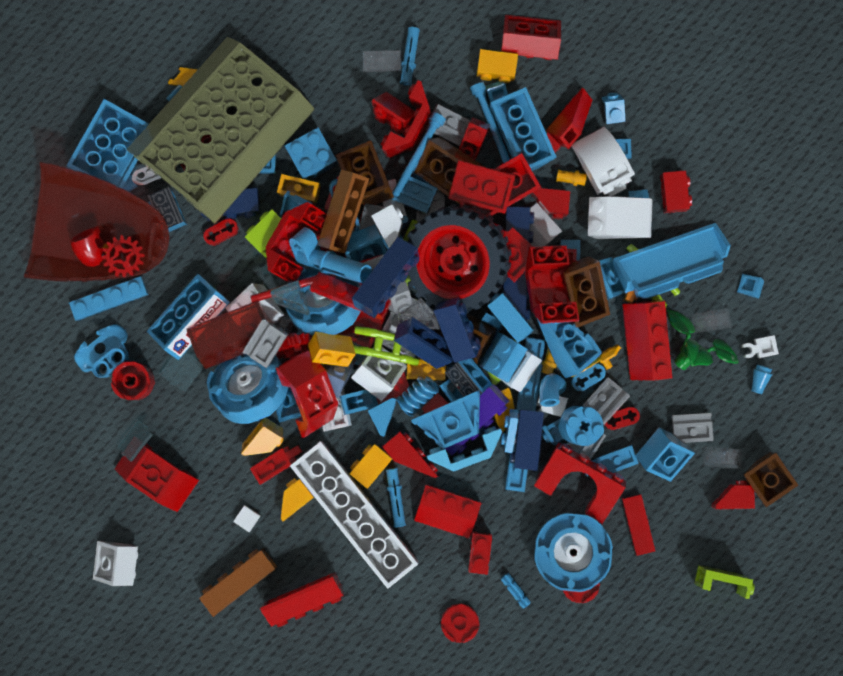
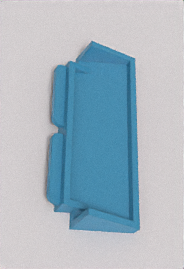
(672, 261)

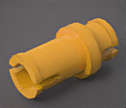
(571, 177)
(548, 363)

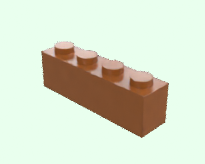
(343, 211)
(238, 582)

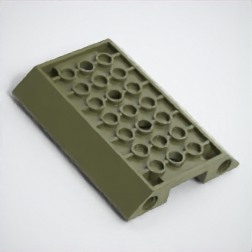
(239, 143)

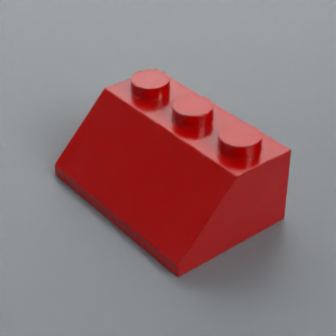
(531, 37)
(447, 511)

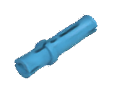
(412, 37)
(399, 520)

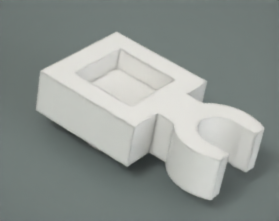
(763, 347)

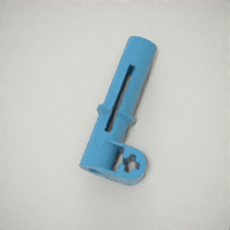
(310, 254)

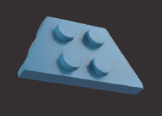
(452, 421)

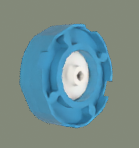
(325, 314)
(246, 389)
(591, 558)

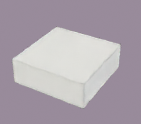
(247, 518)

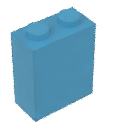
(510, 317)

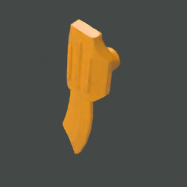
(604, 357)

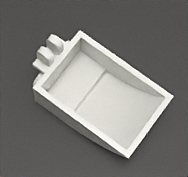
(604, 162)

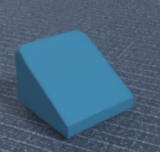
(496, 90)
(750, 285)

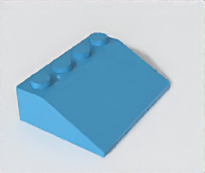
(105, 143)

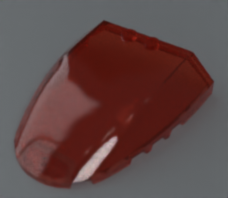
(78, 201)

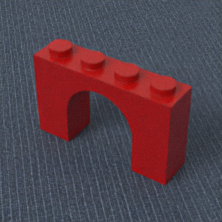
(565, 460)

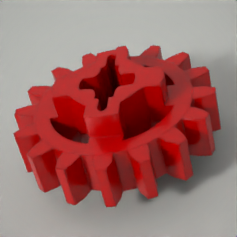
(111, 261)
(294, 345)

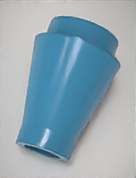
(761, 377)

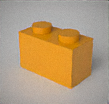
(497, 66)
(296, 186)
(331, 349)
(370, 466)

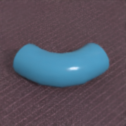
(550, 389)

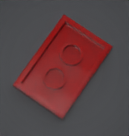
(481, 187)

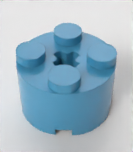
(591, 427)

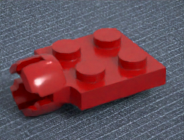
(519, 250)

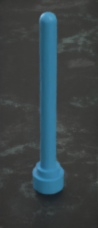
(479, 92)
(436, 121)

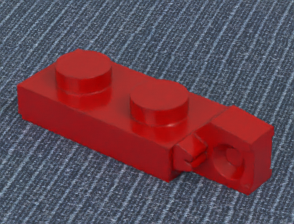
(275, 464)

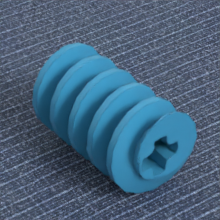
(417, 395)

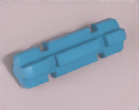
(515, 590)

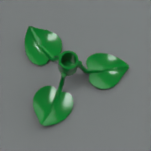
(691, 351)

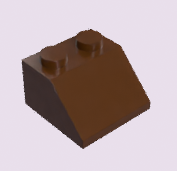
(770, 478)

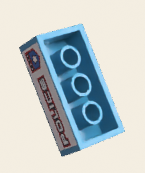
(191, 307)

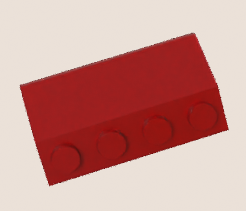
(523, 185)
(647, 340)
(303, 599)

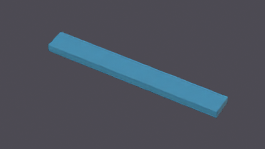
(526, 401)

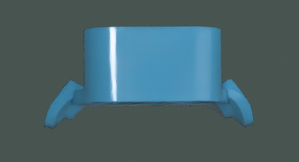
(113, 338)

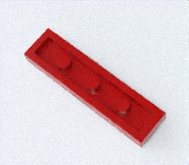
(339, 291)

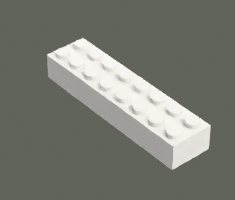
(354, 514)

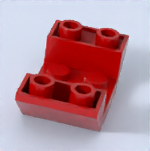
(397, 145)
(278, 249)
(547, 285)
(311, 391)
(157, 478)

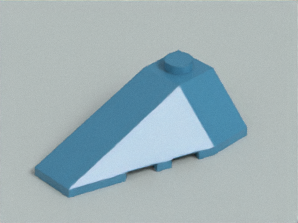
(570, 347)

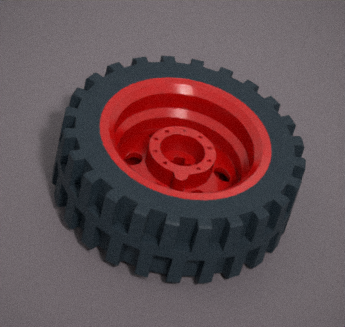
(472, 229)

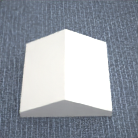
(543, 227)

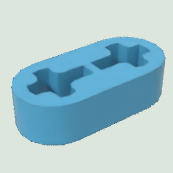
(591, 381)

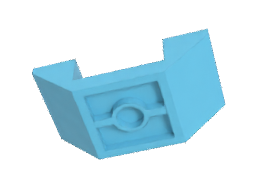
(490, 439)

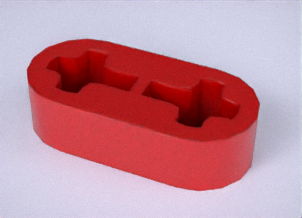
(223, 236)
(626, 422)

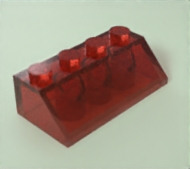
(226, 334)

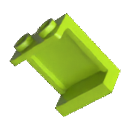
(706, 575)

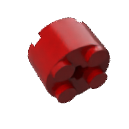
(122, 378)

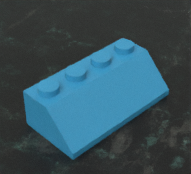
(522, 128)

